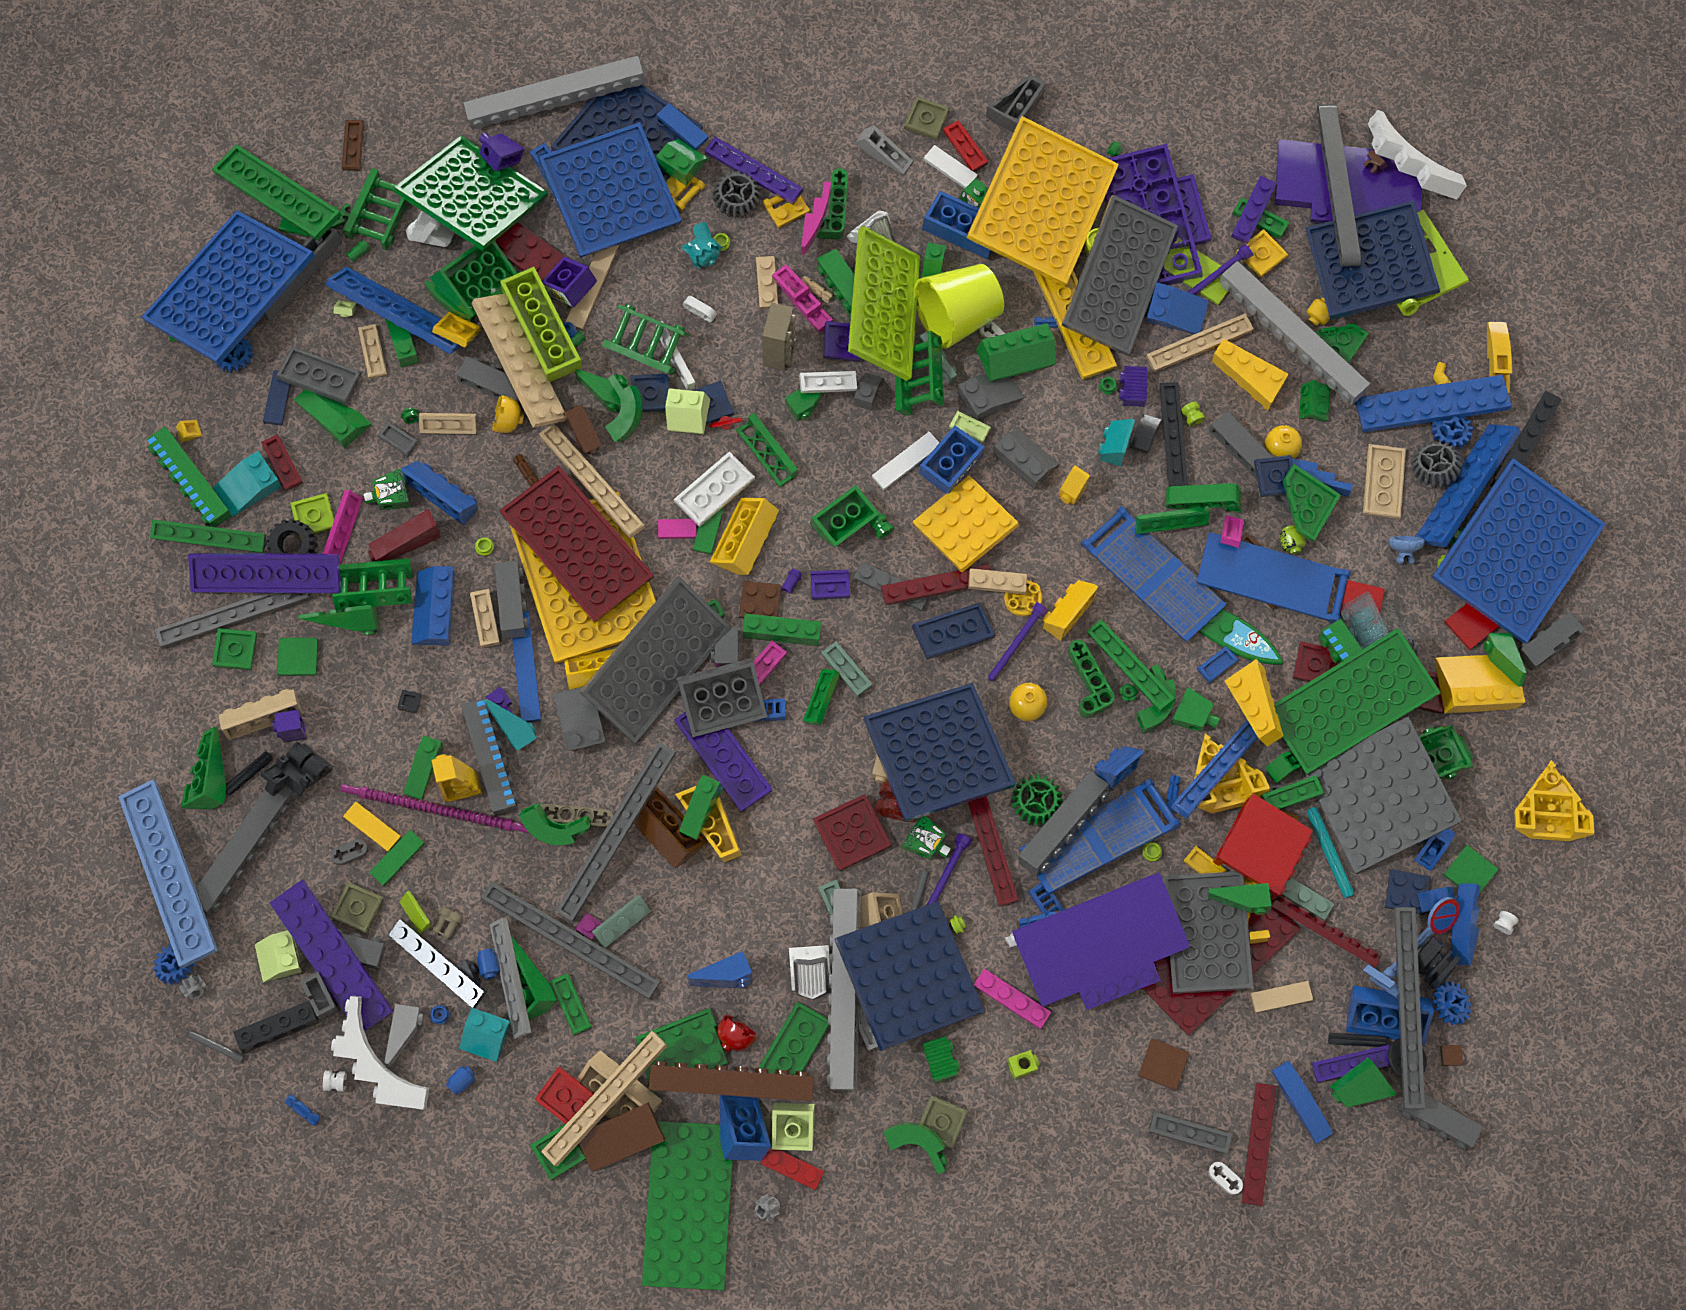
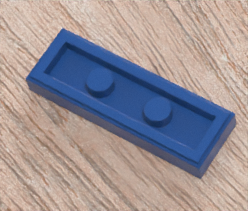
(682, 126)

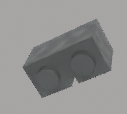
(318, 991)

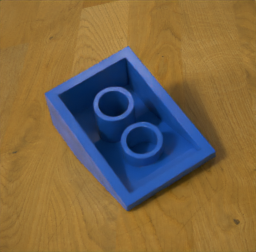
(1177, 309)
(1119, 765)
(727, 973)
(742, 1128)

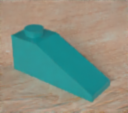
(516, 729)

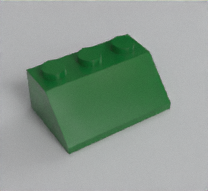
(844, 517)

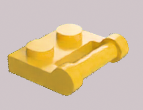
(676, 188)
(786, 213)

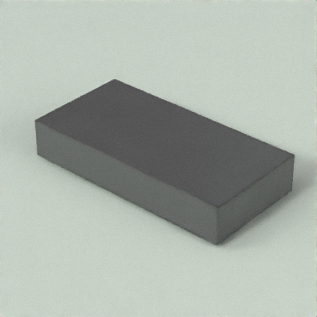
(397, 438)

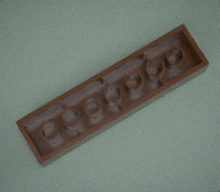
(730, 1082)

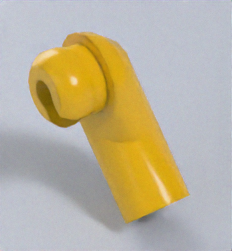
(1439, 376)

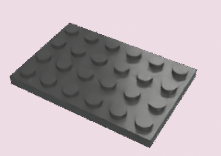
(1216, 935)

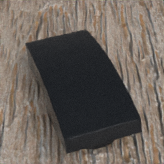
(1145, 433)

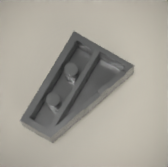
(1016, 103)

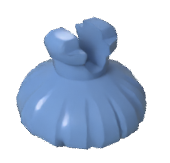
(1406, 546)

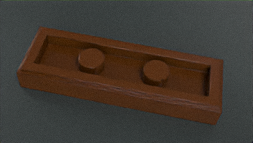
(352, 145)

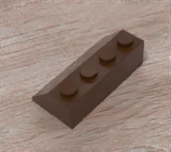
(661, 825)

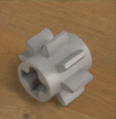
(192, 986)
(767, 1207)

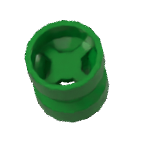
(881, 526)

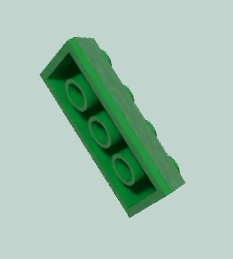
(1017, 352)

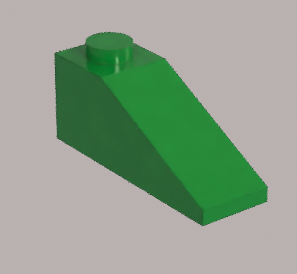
(402, 344)
(600, 389)
(803, 404)
(1505, 656)
(422, 767)
(700, 806)
(1248, 898)

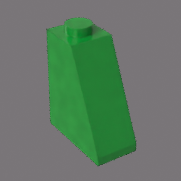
(1361, 1085)

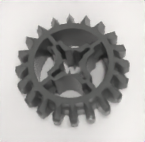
(733, 202)
(1439, 468)

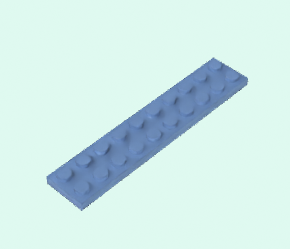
(168, 874)

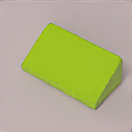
(415, 912)

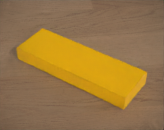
(372, 826)

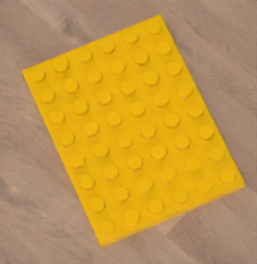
(1042, 201)
(564, 622)

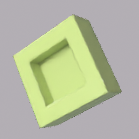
(344, 308)

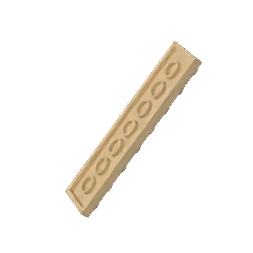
(519, 360)

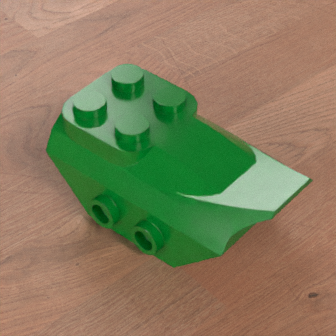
(1447, 751)

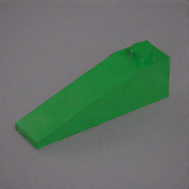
(334, 417)
(358, 619)
(209, 781)
(536, 989)

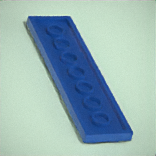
(389, 306)
(1433, 403)
(1463, 493)

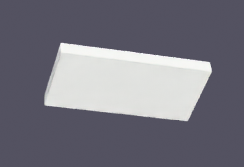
(714, 489)

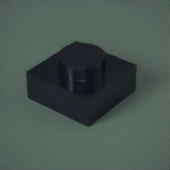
(409, 701)

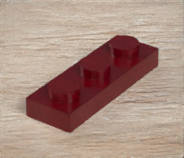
(281, 462)

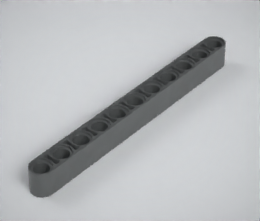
(1338, 186)

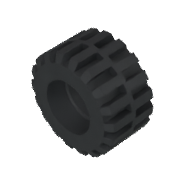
(285, 528)

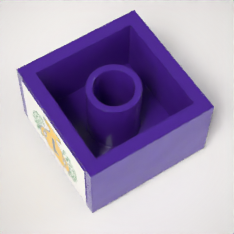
(569, 281)

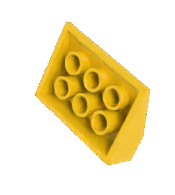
(1475, 685)

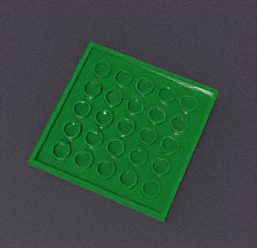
(469, 194)

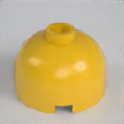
(507, 415)
(1283, 441)
(1028, 702)

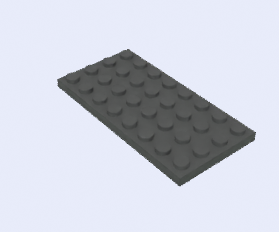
(1119, 275)
(643, 669)

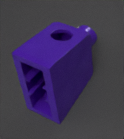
(500, 151)

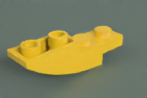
(1499, 351)

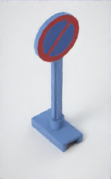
(1440, 920)

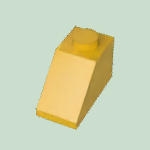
(1074, 486)

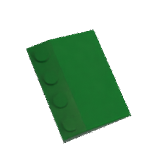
(473, 276)

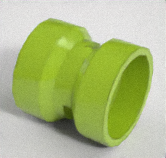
(1193, 413)

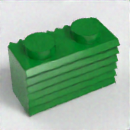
(940, 1059)

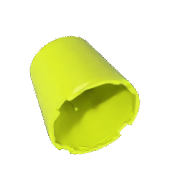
(958, 302)

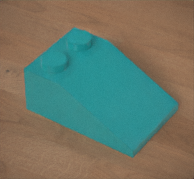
(246, 484)

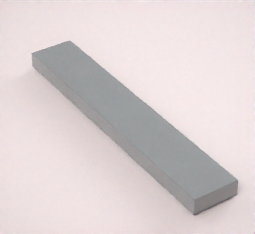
(510, 978)

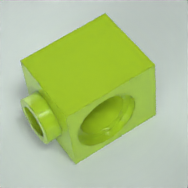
(1016, 1070)

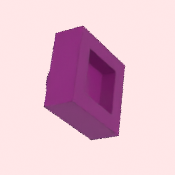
(587, 925)

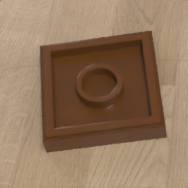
(1163, 1064)

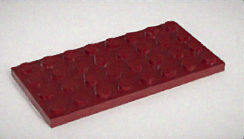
(576, 544)
(1191, 1009)

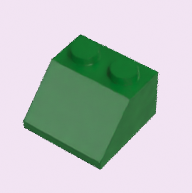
(680, 161)

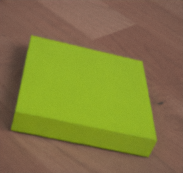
(314, 512)

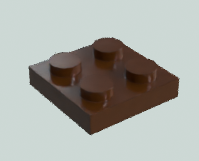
(759, 599)

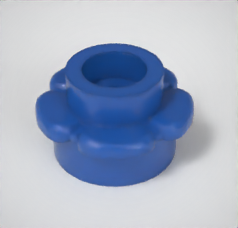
(434, 1014)

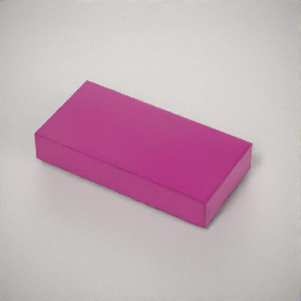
(676, 529)
(1232, 531)

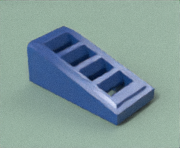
(774, 716)
(1037, 900)

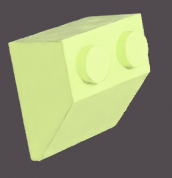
(686, 411)
(278, 956)
(793, 1126)

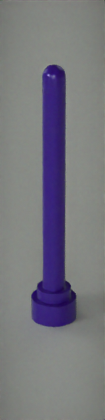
(1243, 253)
(1038, 612)
(961, 844)

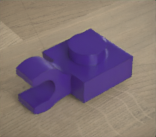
(500, 698)

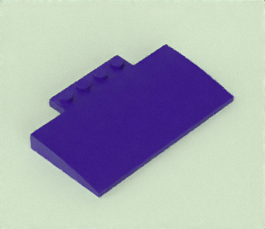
(1151, 183)
(1304, 184)
(1102, 944)

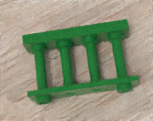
(361, 212)
(632, 350)
(904, 388)
(374, 571)

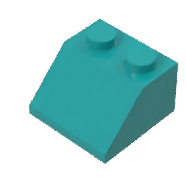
(1116, 441)
(484, 1034)

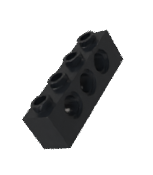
(275, 1027)

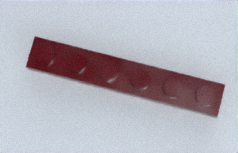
(927, 586)
(992, 851)
(1332, 934)
(1258, 1144)

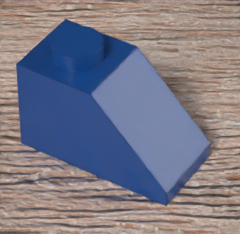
(1434, 849)
(1431, 897)

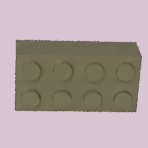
(778, 336)

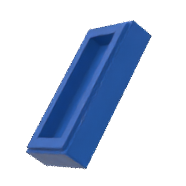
(1217, 664)

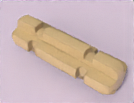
(817, 289)

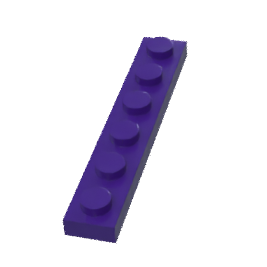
(763, 175)

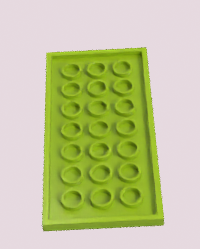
(884, 303)

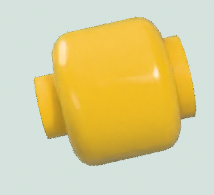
(1318, 312)

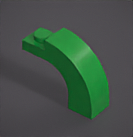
(630, 412)
(1150, 717)
(551, 832)
(920, 1135)

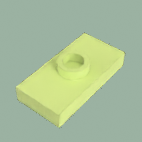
(971, 426)

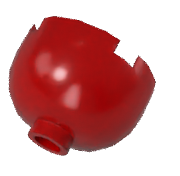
(735, 1035)

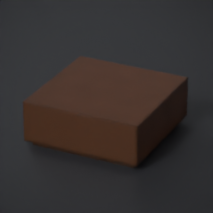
(1451, 1055)

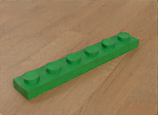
(207, 536)
(1131, 666)

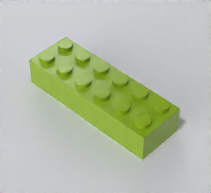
(541, 324)

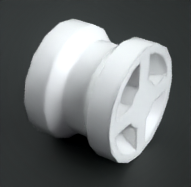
(1506, 922)

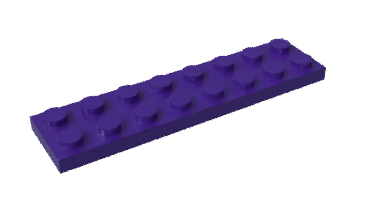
(264, 573)
(329, 952)

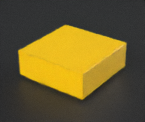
(1259, 936)

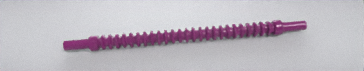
(364, 793)

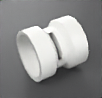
(334, 1080)

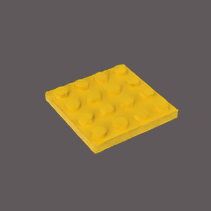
(965, 523)

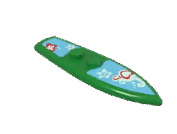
(1241, 638)

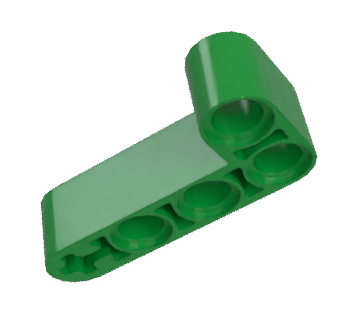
(836, 204)
(1211, 495)
(1087, 676)

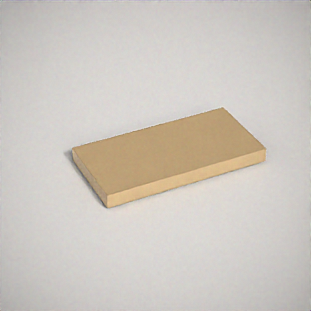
(1384, 481)

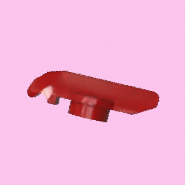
(725, 422)

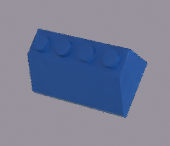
(951, 221)
(439, 491)
(433, 606)
(1378, 1013)

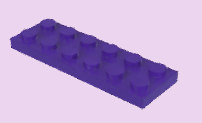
(728, 764)

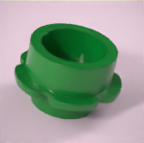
(1114, 149)
(1108, 381)
(410, 413)
(1128, 697)

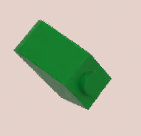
(933, 259)
(1283, 766)

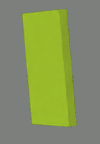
(1214, 290)

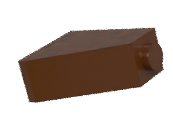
(582, 429)

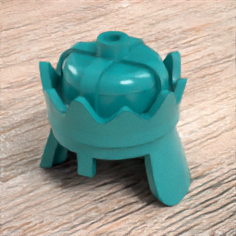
(703, 249)

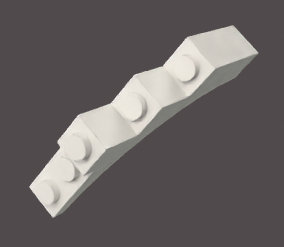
(1430, 175)
(354, 1045)

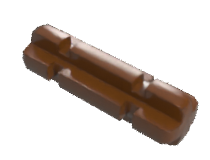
(525, 469)

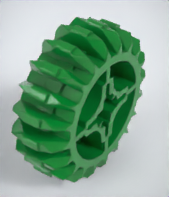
(1032, 792)

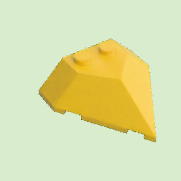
(1235, 785)
(1553, 810)

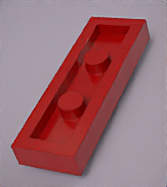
(965, 146)
(792, 1168)

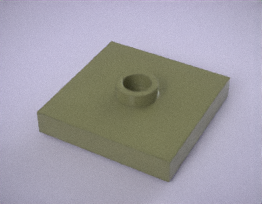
(926, 118)
(357, 907)
(944, 1119)

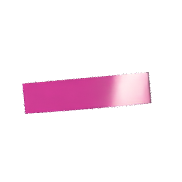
(814, 221)
(801, 297)

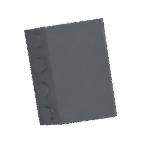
(721, 697)

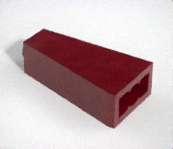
(405, 538)

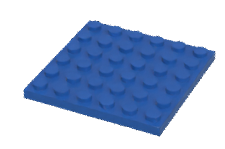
(609, 189)

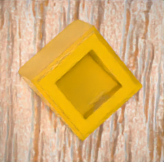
(188, 430)

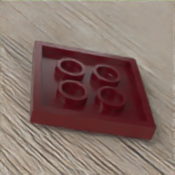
(852, 832)

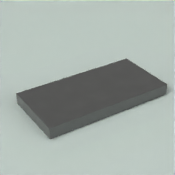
(318, 375)

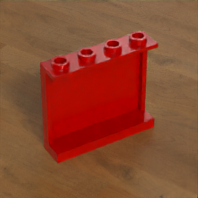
(1264, 845)

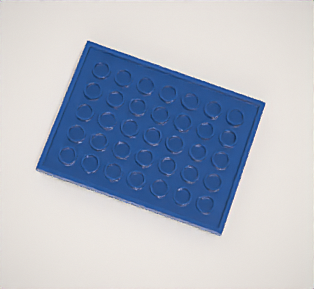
(228, 287)
(1518, 551)

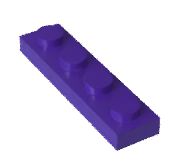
(1253, 210)
(1339, 1066)

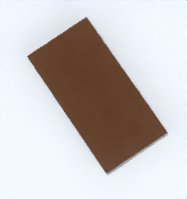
(621, 1136)

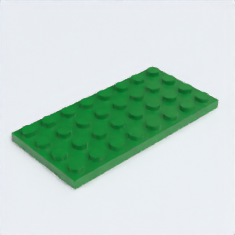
(1354, 701)
(687, 1209)

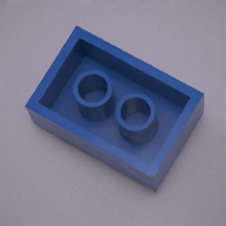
(951, 460)

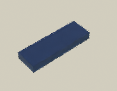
(276, 401)

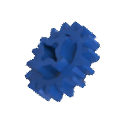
(242, 349)
(1460, 435)
(168, 963)
(1456, 1012)

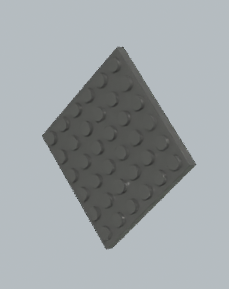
(1384, 796)

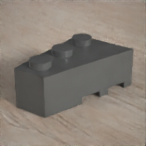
(1551, 641)

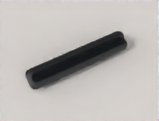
(247, 773)
(1357, 1039)

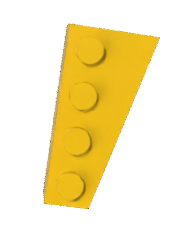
(1250, 372)
(1255, 700)
(455, 778)
(716, 829)

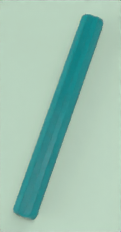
(1330, 852)

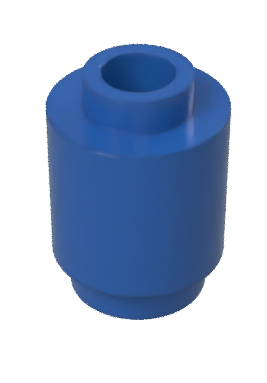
(487, 964)
(460, 1080)

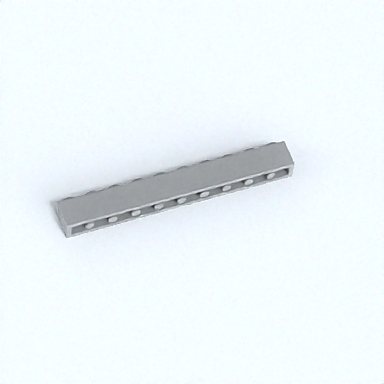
(554, 92)
(1294, 333)
(843, 999)

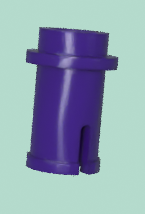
(791, 581)

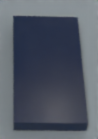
(953, 631)

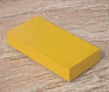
(1202, 862)

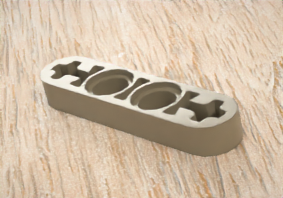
(576, 813)

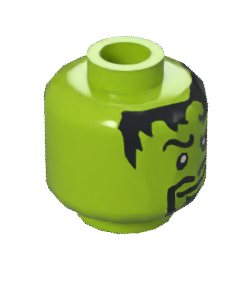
(1291, 540)

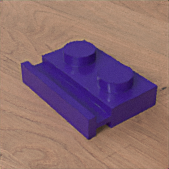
(830, 584)

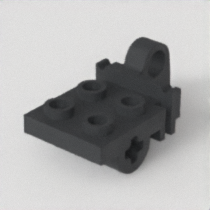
(297, 770)

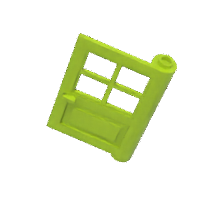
(1446, 268)

